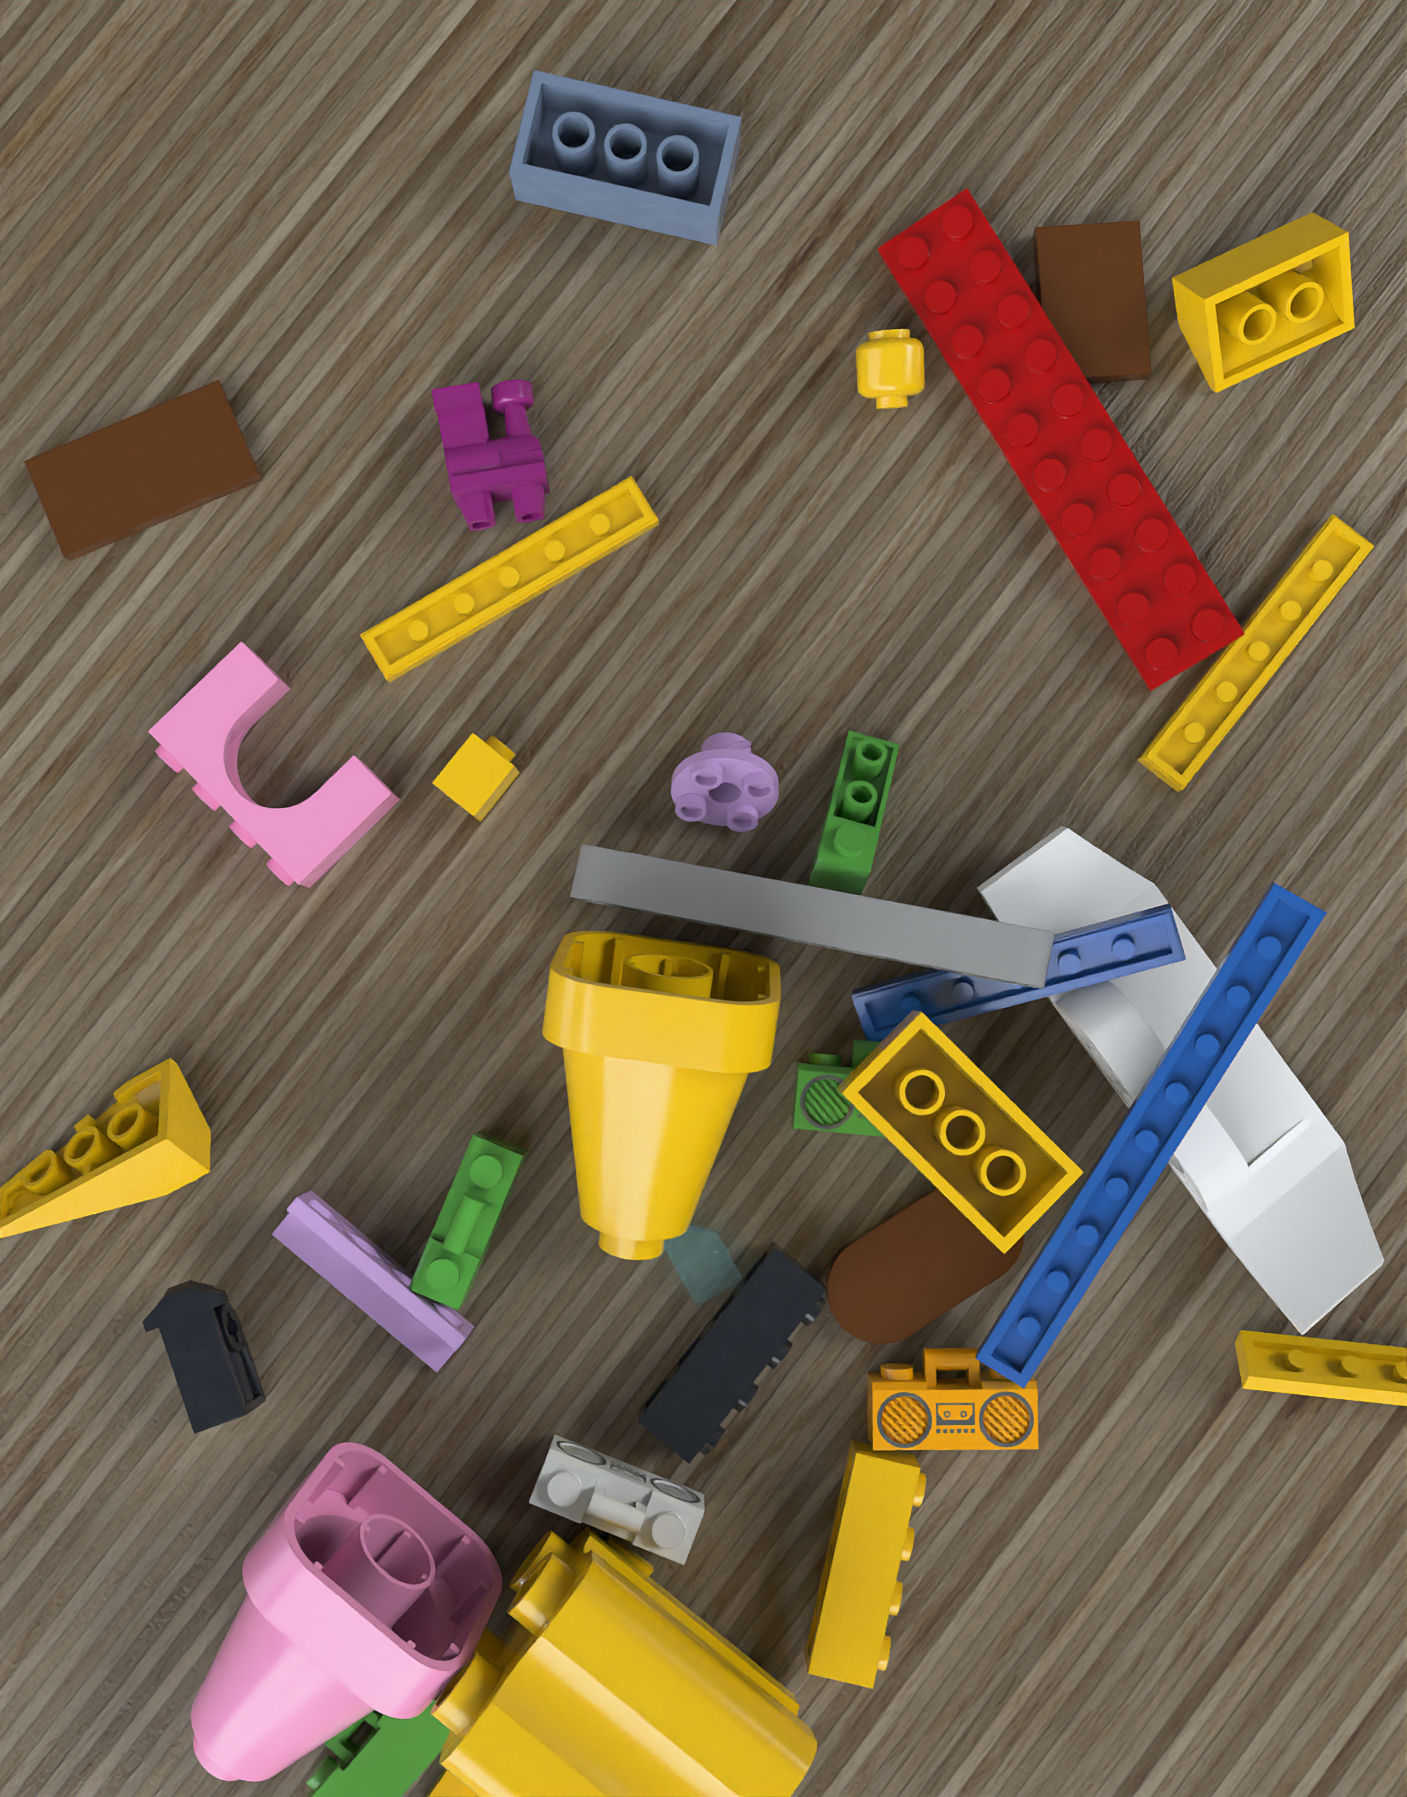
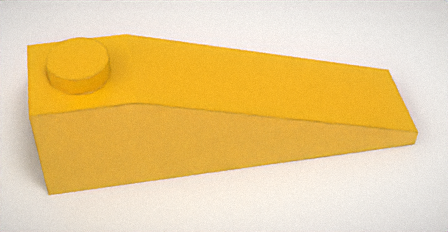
(127, 1155)

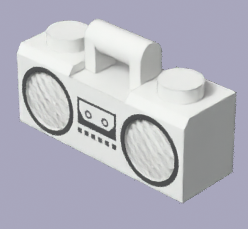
(619, 1499)

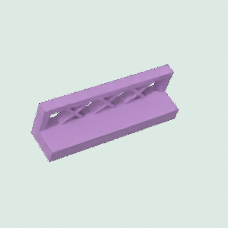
(371, 1279)

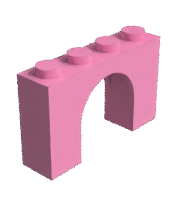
(205, 739)

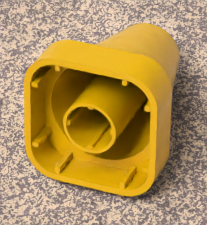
(653, 1071)

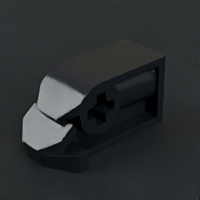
(207, 1354)

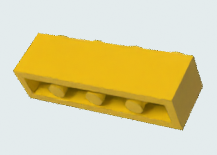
(863, 1565)

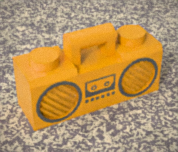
(949, 1413)

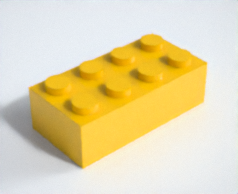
(959, 1130)

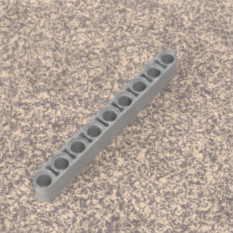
(814, 916)

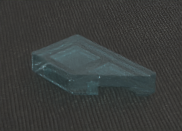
(703, 1262)

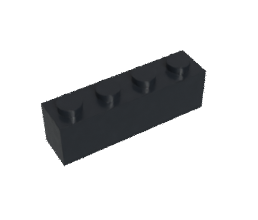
(732, 1352)

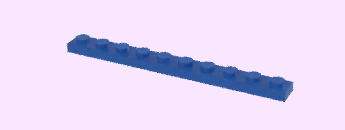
(1150, 1132)

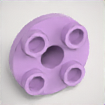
(724, 784)

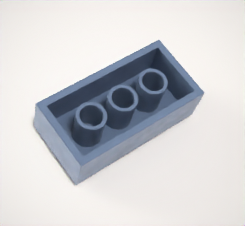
(625, 157)

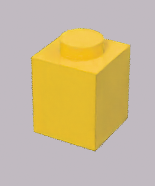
(478, 775)

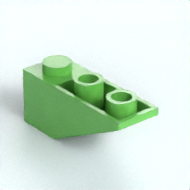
(854, 815)

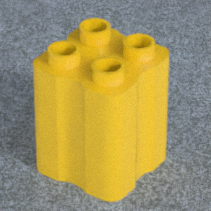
(615, 1693)

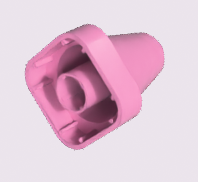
(350, 1608)

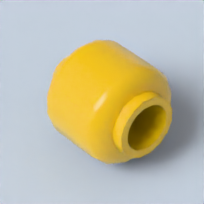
(890, 368)

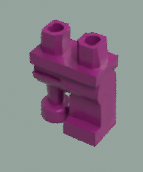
(488, 468)

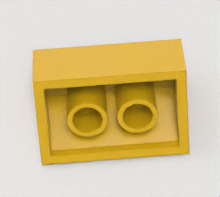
(1266, 300)

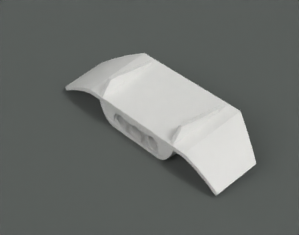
(1261, 1147)

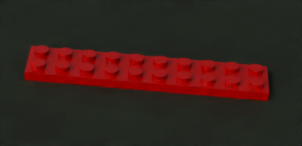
(1059, 441)

